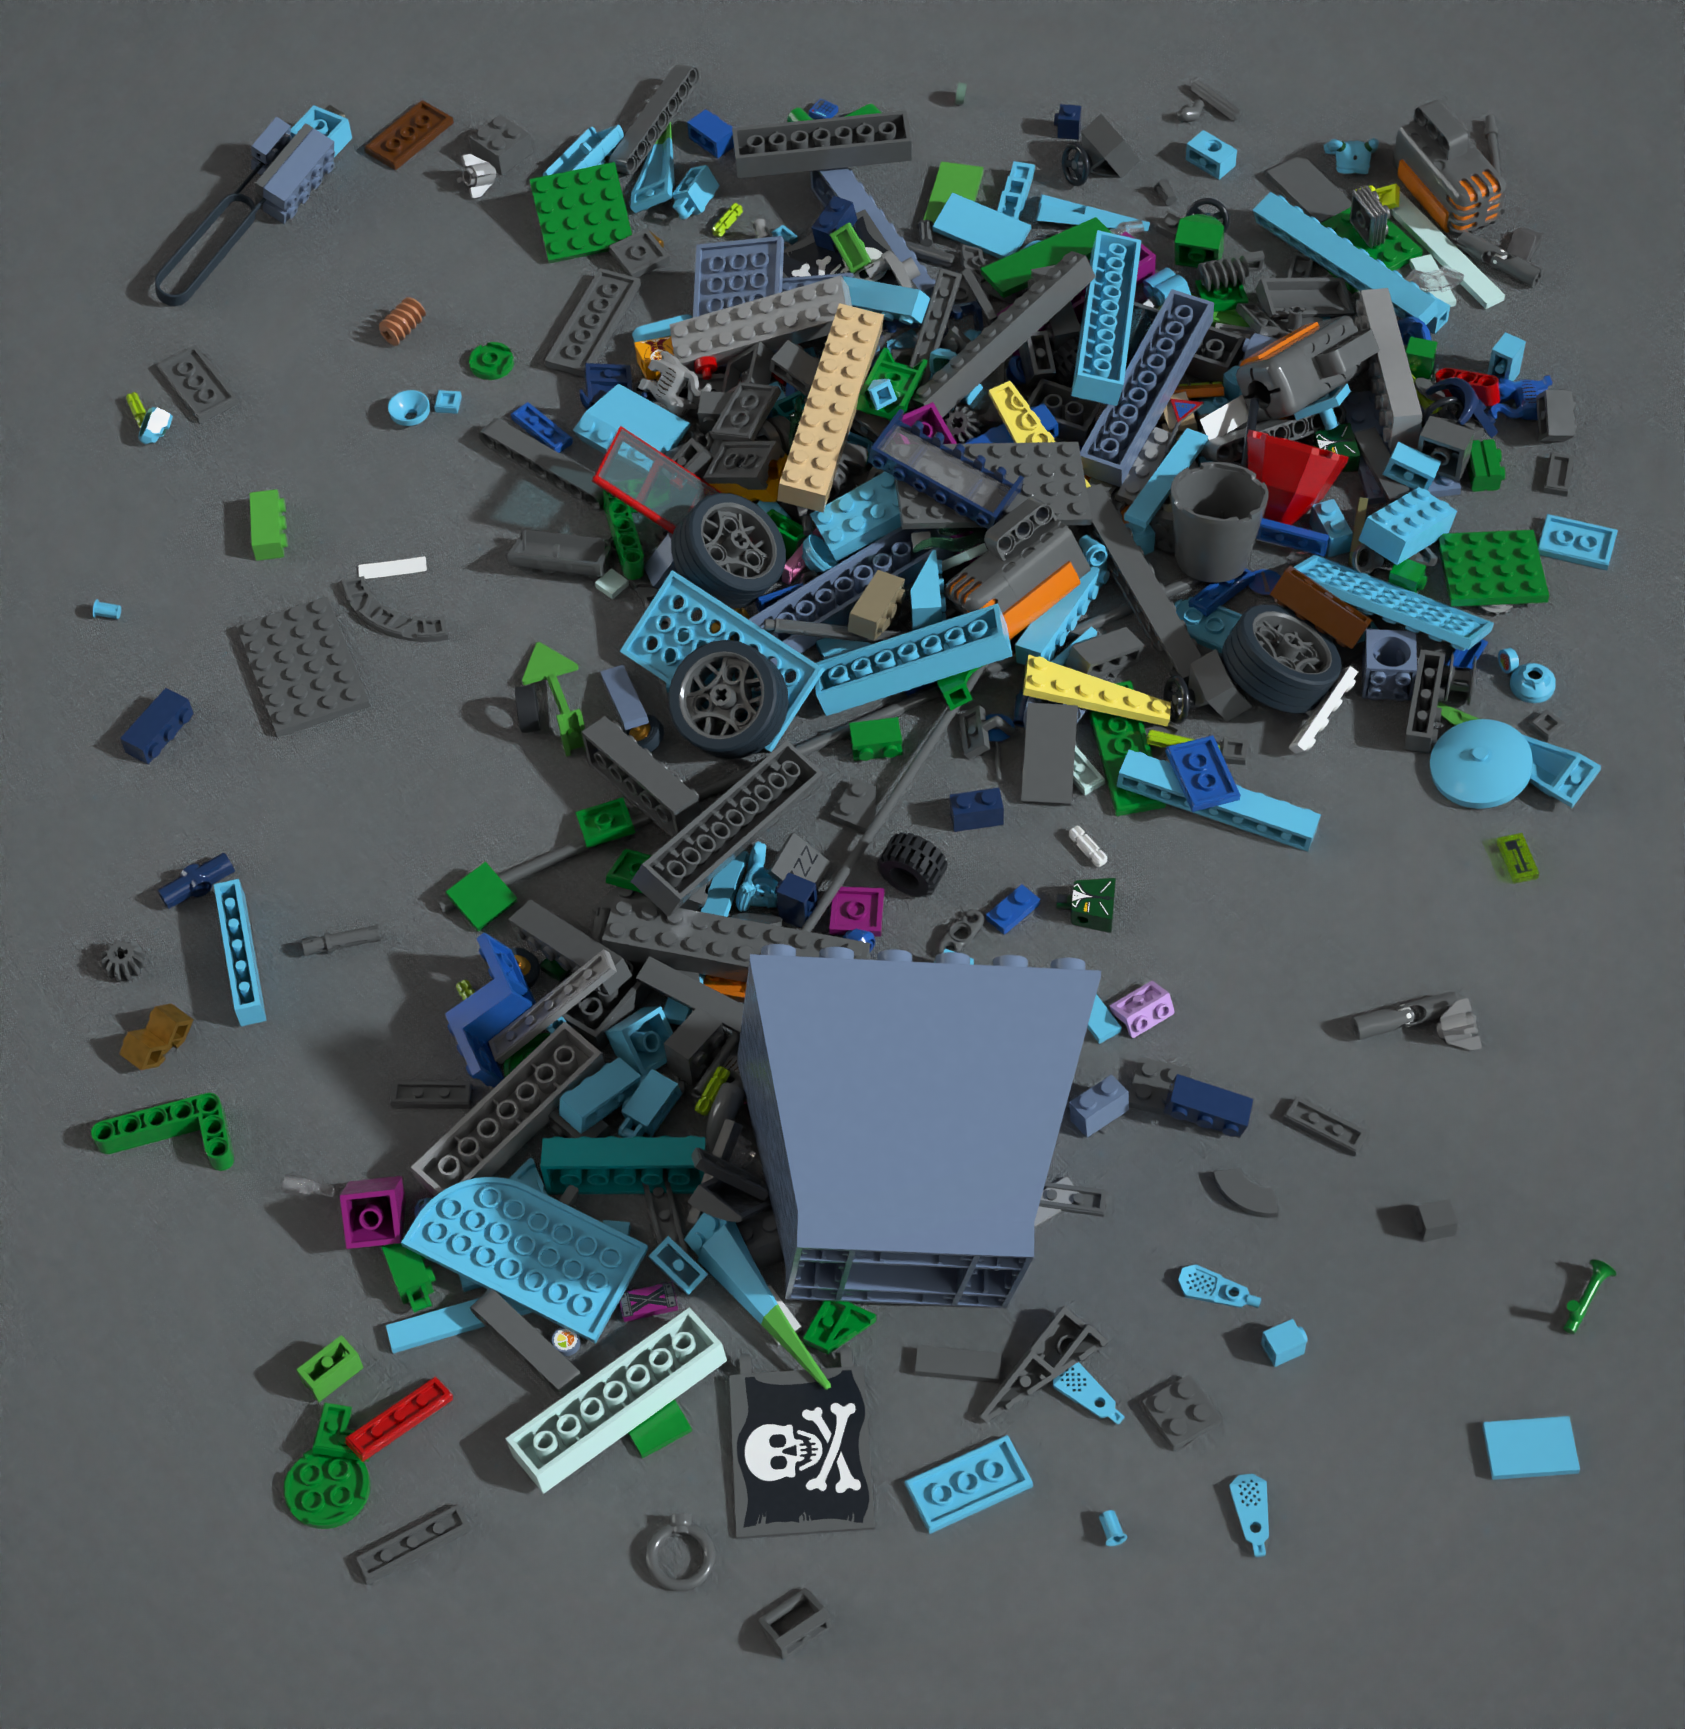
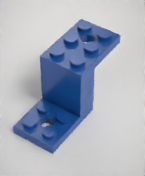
(489, 1010)

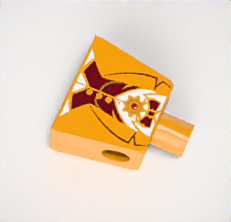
(650, 350)

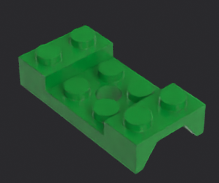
(903, 380)

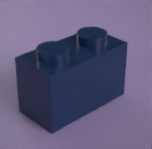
(834, 216)
(976, 809)
(795, 899)

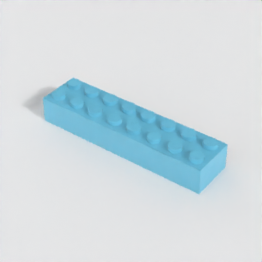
(913, 659)

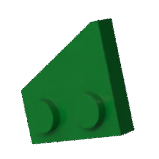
(836, 1325)

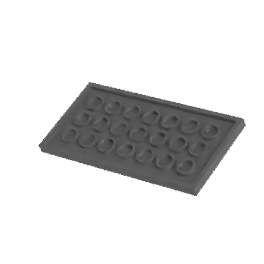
(1050, 474)

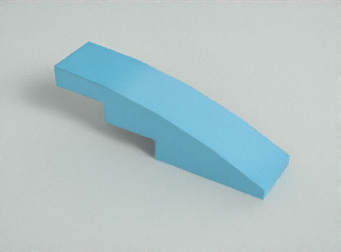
(1016, 189)

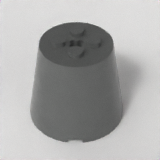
(1216, 519)

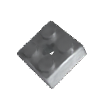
(1369, 216)

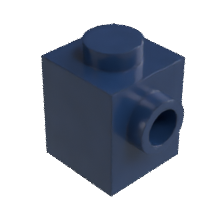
(1068, 121)

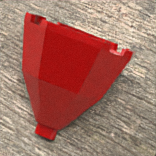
(1293, 474)

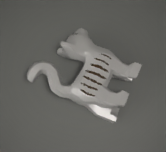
(671, 382)

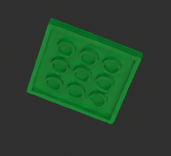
(580, 211)
(1394, 252)
(1492, 568)

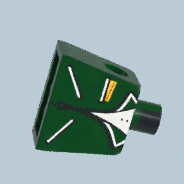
(1342, 442)
(1090, 903)

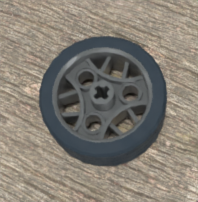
(729, 549)
(1281, 659)
(728, 699)

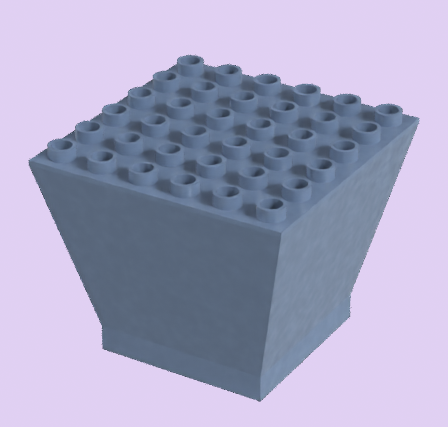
(908, 1116)

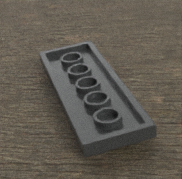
(593, 322)

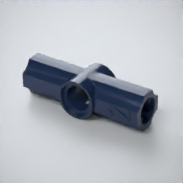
(196, 880)

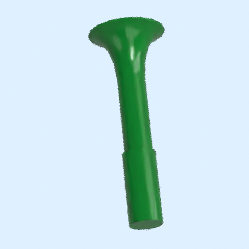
(1578, 1309)

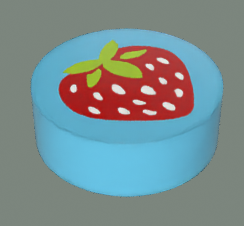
(1508, 660)

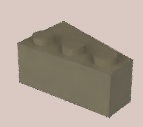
(877, 606)

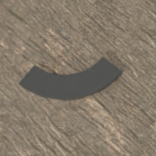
(973, 259)

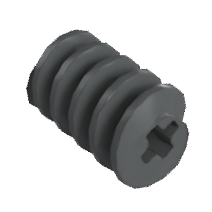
(1224, 272)

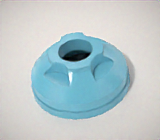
(409, 402)
(817, 554)
(1531, 689)

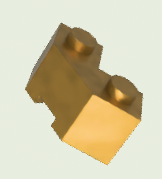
(165, 1029)

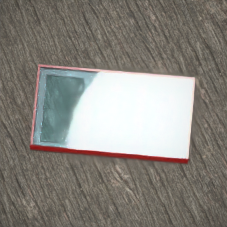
(649, 480)

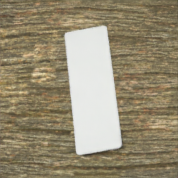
(392, 568)

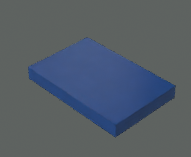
(1202, 773)

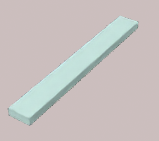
(1446, 252)

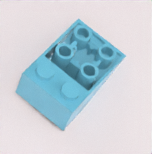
(926, 599)

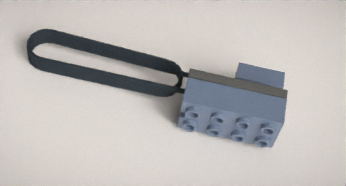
(287, 177)

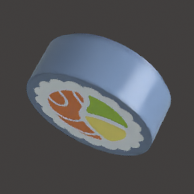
(566, 1341)

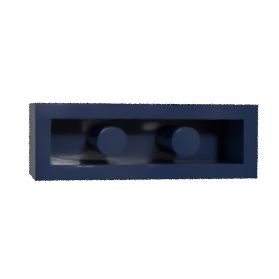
(157, 726)
(1208, 1106)

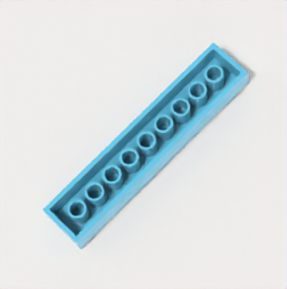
(1107, 319)

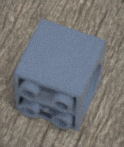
(1389, 664)

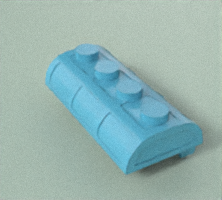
(588, 150)

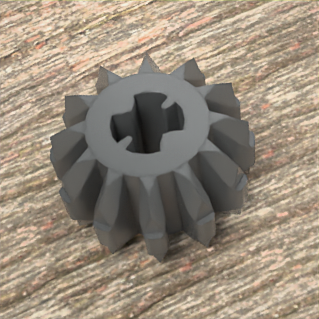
(963, 424)
(123, 959)

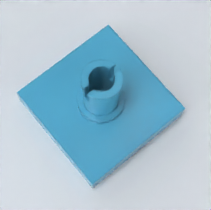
(1324, 407)

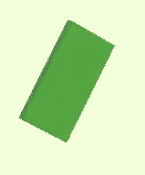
(956, 179)

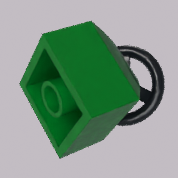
(1201, 235)

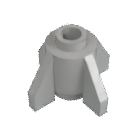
(478, 175)
(1458, 1026)

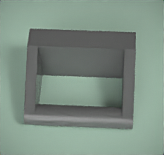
(803, 1632)

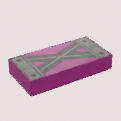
(648, 1301)

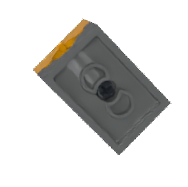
(748, 469)

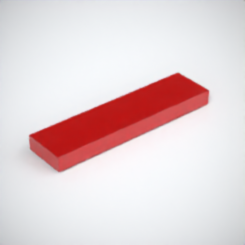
(398, 1419)

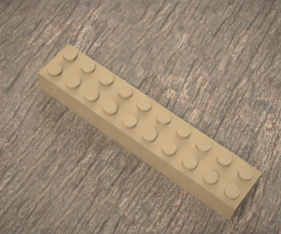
(830, 408)

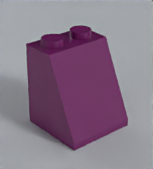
(373, 1211)

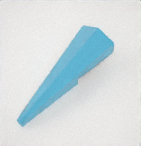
(1062, 211)

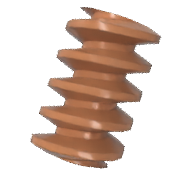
(401, 320)

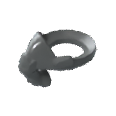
(1373, 559)

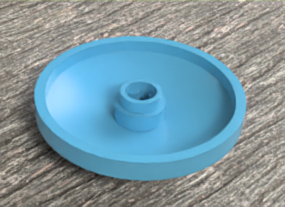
(1481, 763)

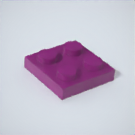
(857, 909)

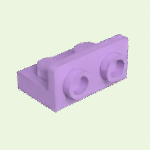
(1143, 1008)

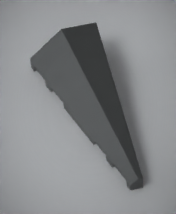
(1056, 1348)

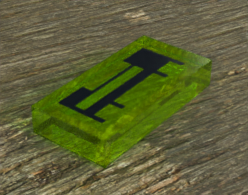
(1518, 858)

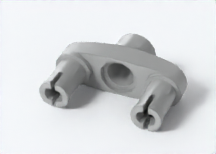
(903, 271)

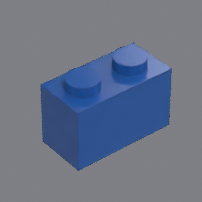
(711, 133)

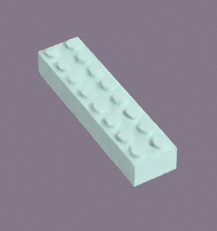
(616, 1400)

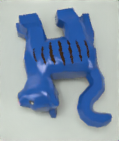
(1524, 394)

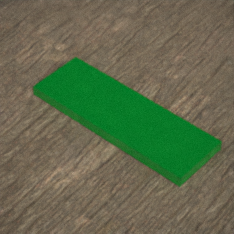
(1012, 272)
(1113, 739)

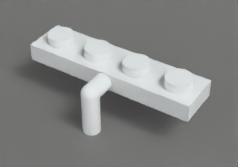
(1318, 716)

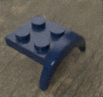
(602, 379)
(1473, 405)

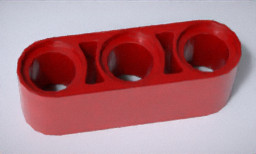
(1484, 385)

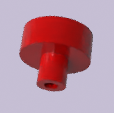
(706, 366)

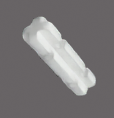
(1087, 846)

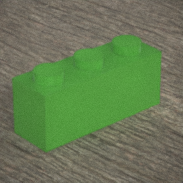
(268, 524)

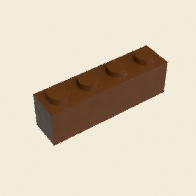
(1320, 607)

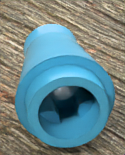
(1093, 551)

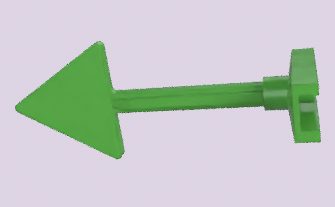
(547, 665)

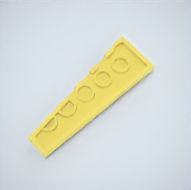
(1018, 417)
(1071, 687)

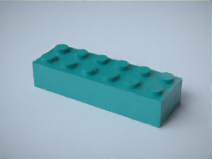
(614, 1164)

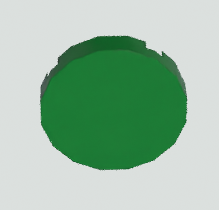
(491, 361)

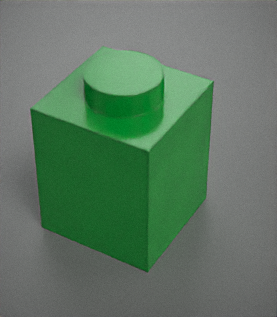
(1409, 575)

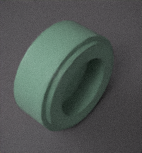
(961, 91)

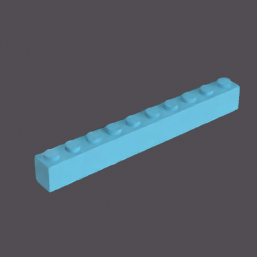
(1342, 257)

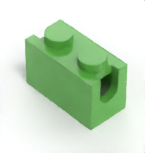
(330, 1368)

